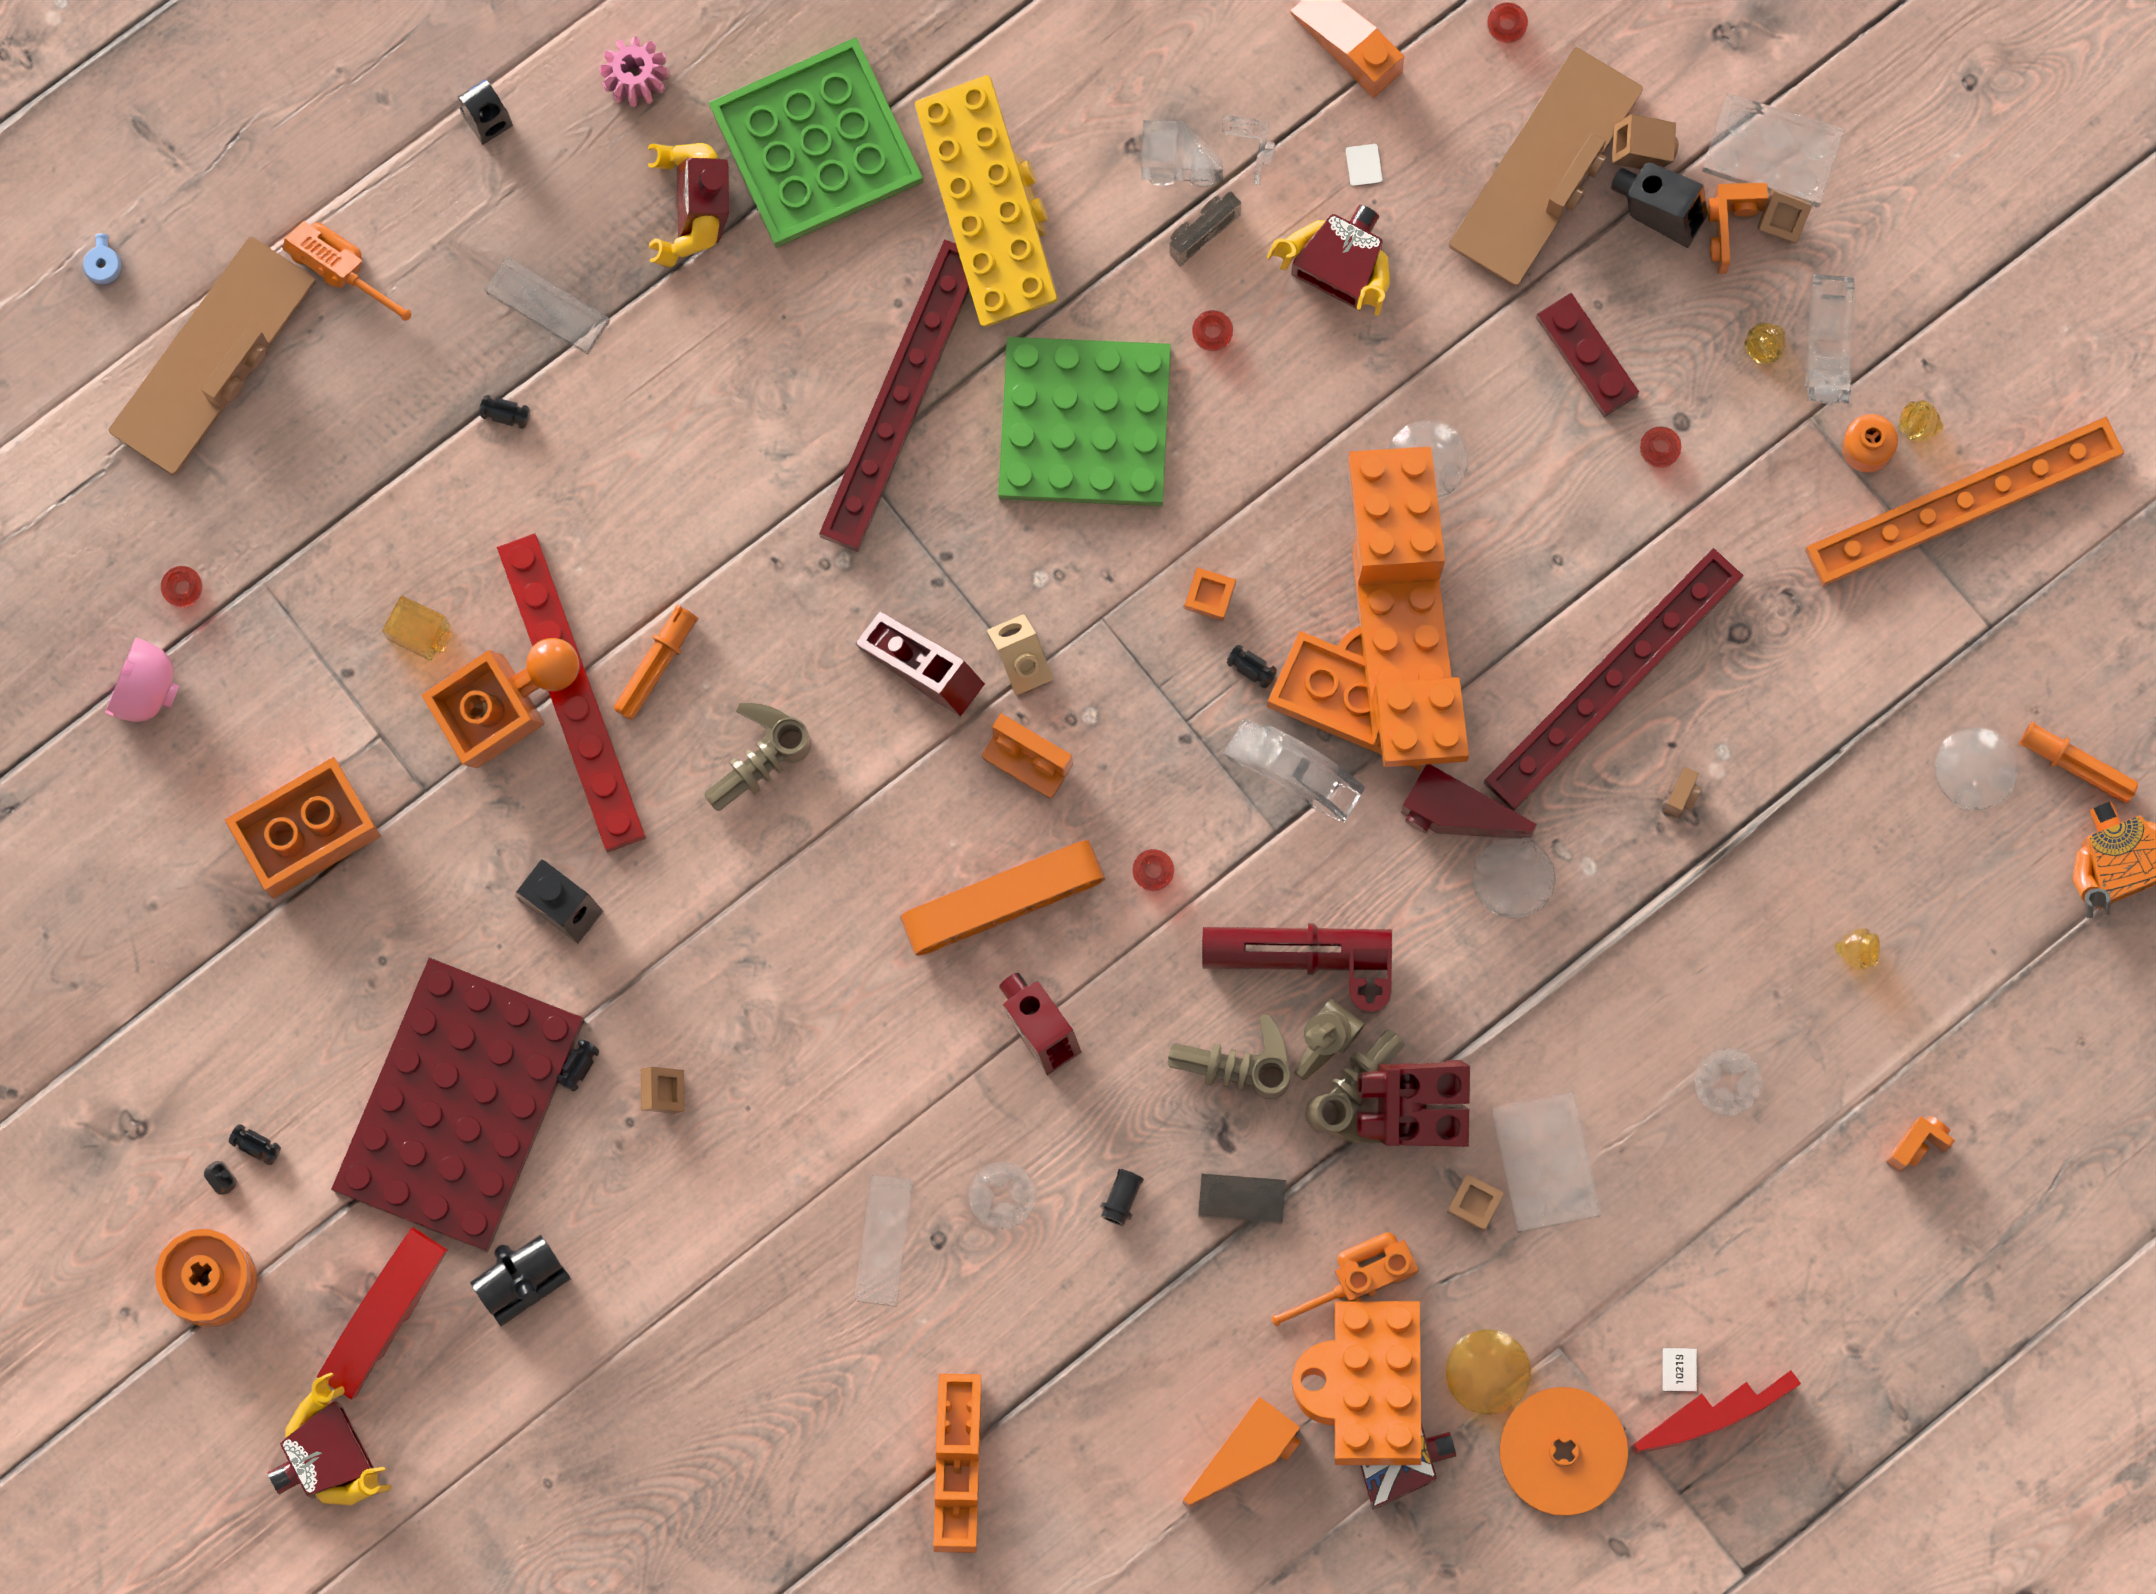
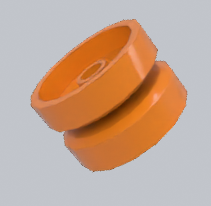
(188, 1260)

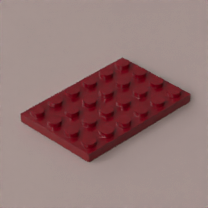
(458, 1104)

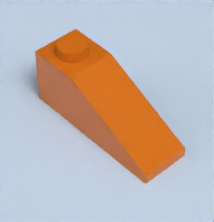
(1352, 42)
(1250, 1449)

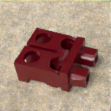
(1402, 1103)

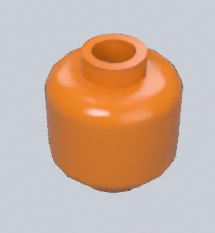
(1874, 454)

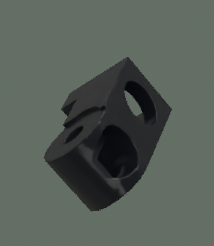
(484, 109)

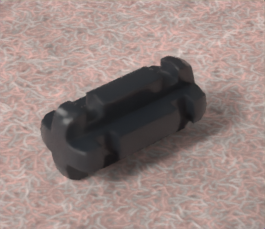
(504, 411)
(1251, 666)
(577, 1065)
(254, 1144)

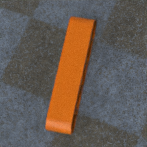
(1002, 897)

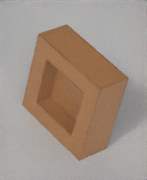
(1784, 216)
(1684, 793)
(662, 1090)
(1475, 1202)

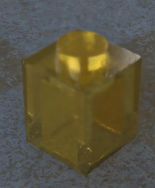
(417, 628)

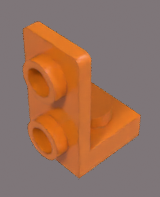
(1743, 201)

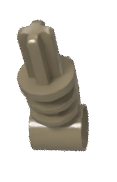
(768, 757)
(1326, 1034)
(1237, 1069)
(1345, 1091)

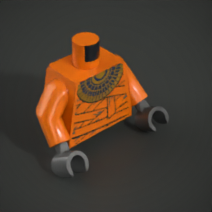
(2115, 859)

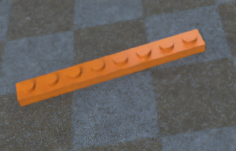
(1964, 501)

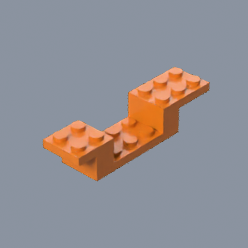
(1400, 608)

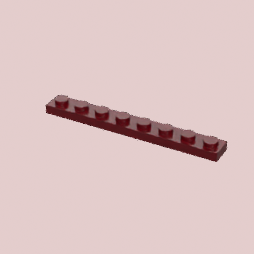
(898, 401)
(1613, 679)

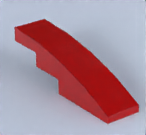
(383, 1312)
(1701, 1419)

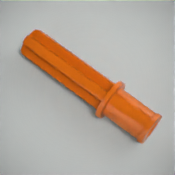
(655, 662)
(2078, 762)

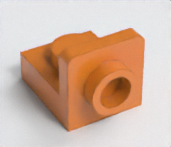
(1912, 1148)

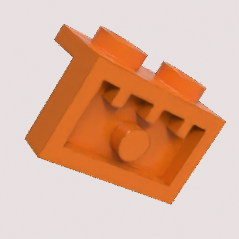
(1027, 756)

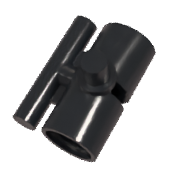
(519, 1279)

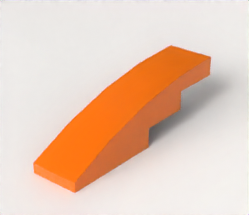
(957, 1463)

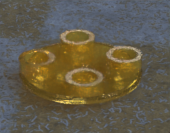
(1488, 1372)

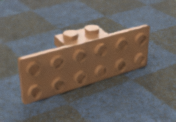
(1546, 167)
(212, 356)

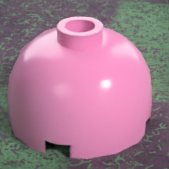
(143, 684)

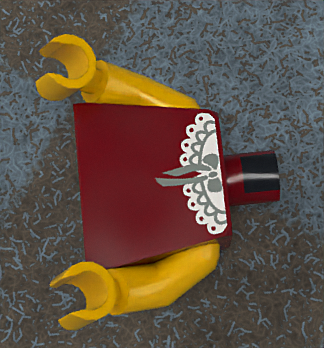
(700, 199)
(1339, 258)
(325, 1452)

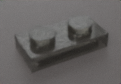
(1192, 237)
(1241, 1198)

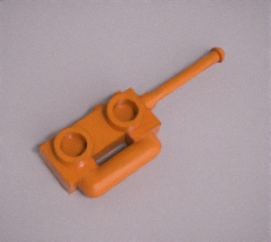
(333, 259)
(1363, 1281)

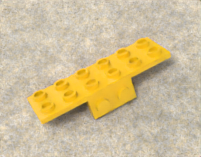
(988, 201)

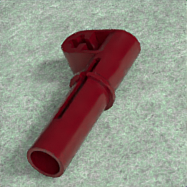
(1359, 951)

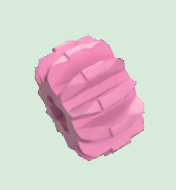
(645, 61)

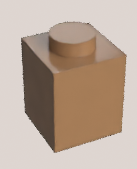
(1644, 140)

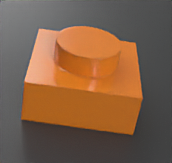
(1210, 594)

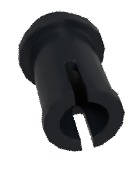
(1121, 1197)

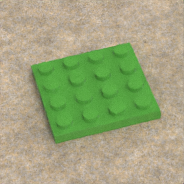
(816, 142)
(1084, 421)

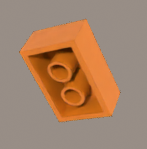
(302, 828)

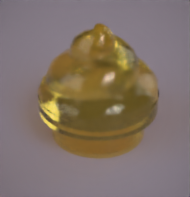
(1765, 342)
(1920, 421)
(1859, 949)

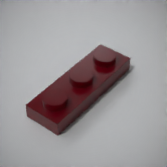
(1587, 354)

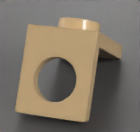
(1021, 655)

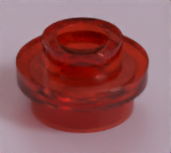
(1507, 11)
(1216, 319)
(1656, 458)
(175, 576)
(1150, 857)

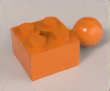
(510, 712)

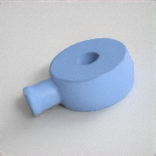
(100, 255)

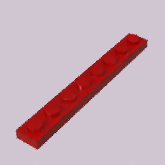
(575, 704)

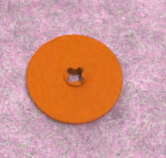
(1565, 1417)

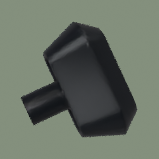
(220, 1177)

